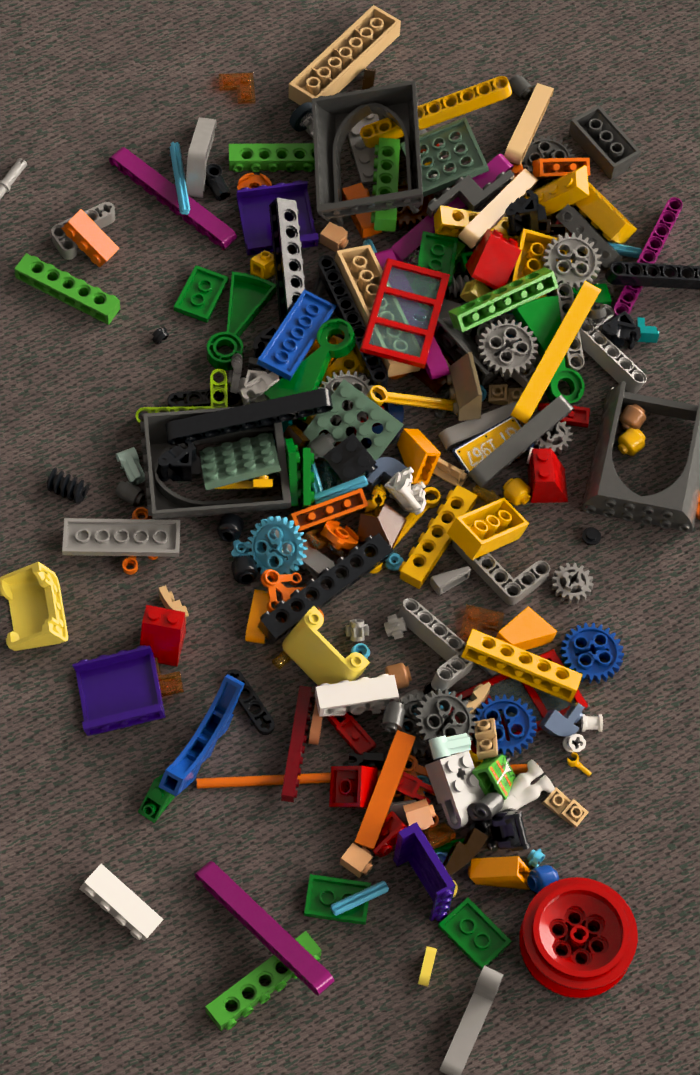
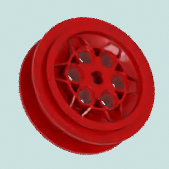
(591, 905)

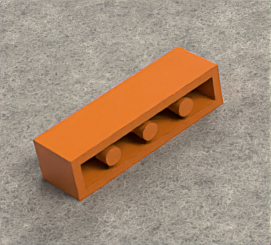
(329, 510)

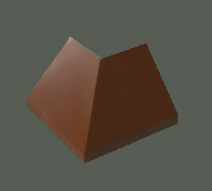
(383, 521)

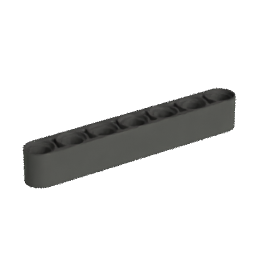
(520, 441)

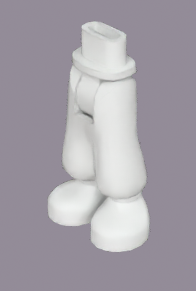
(523, 792)

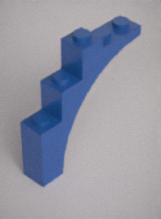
(200, 747)

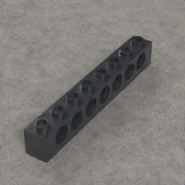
(286, 253)
(375, 545)

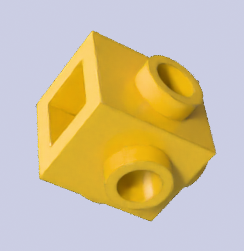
(262, 265)

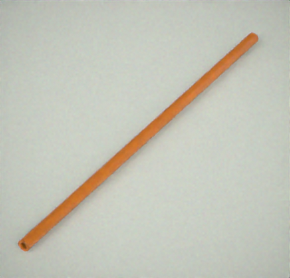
(279, 779)

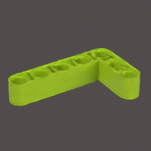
(214, 387)

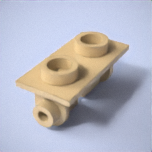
(450, 473)

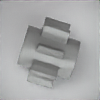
(395, 626)
(357, 630)

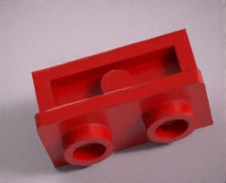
(389, 834)

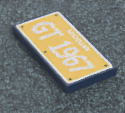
(479, 447)

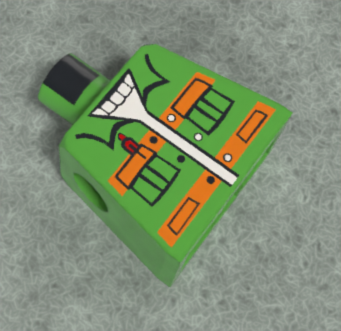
(495, 775)

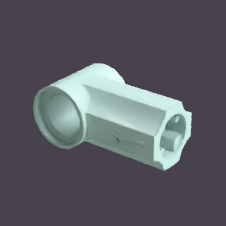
(131, 465)
(446, 746)

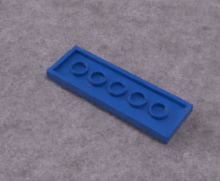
(296, 335)

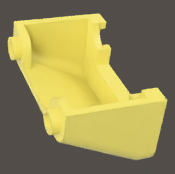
(34, 607)
(317, 655)

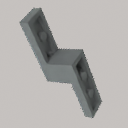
(470, 192)

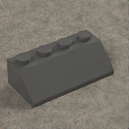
(604, 141)
(458, 344)

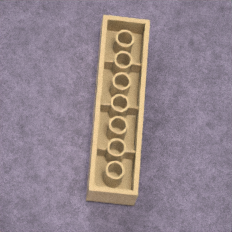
(346, 56)
(362, 277)

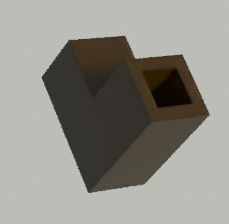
(369, 78)
(297, 435)

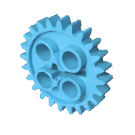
(287, 535)

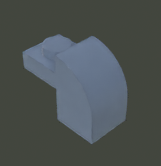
(385, 469)
(562, 726)

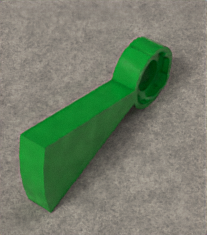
(246, 300)
(544, 319)
(313, 368)

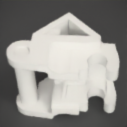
(255, 385)
(408, 497)

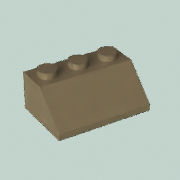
(465, 388)

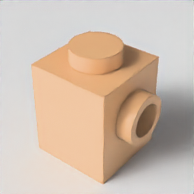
(334, 237)
(420, 813)
(357, 860)

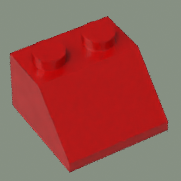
(352, 786)

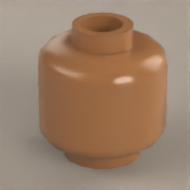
(632, 417)
(401, 674)

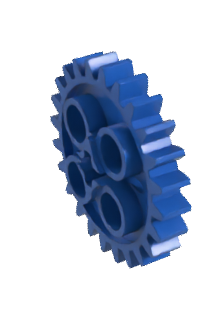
(587, 637)
(522, 722)

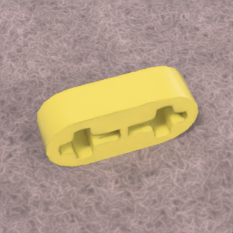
(427, 966)

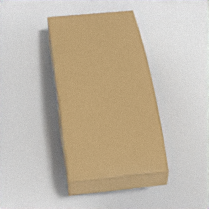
(503, 395)
(169, 602)
(479, 695)
(486, 738)
(565, 808)

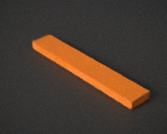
(385, 790)

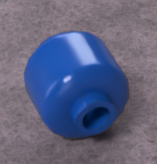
(541, 877)

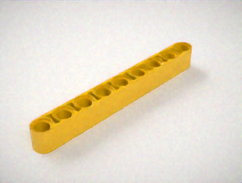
(442, 109)
(555, 352)

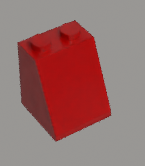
(493, 259)
(546, 477)
(164, 632)

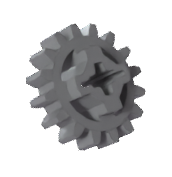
(561, 439)
(578, 589)

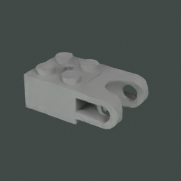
(456, 787)

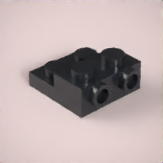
(350, 459)

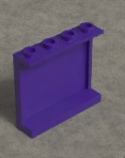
(255, 214)
(119, 690)
(416, 849)

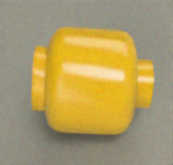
(631, 441)
(517, 491)

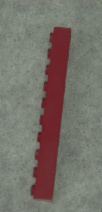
(296, 746)

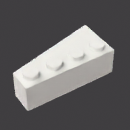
(356, 696)
(121, 903)

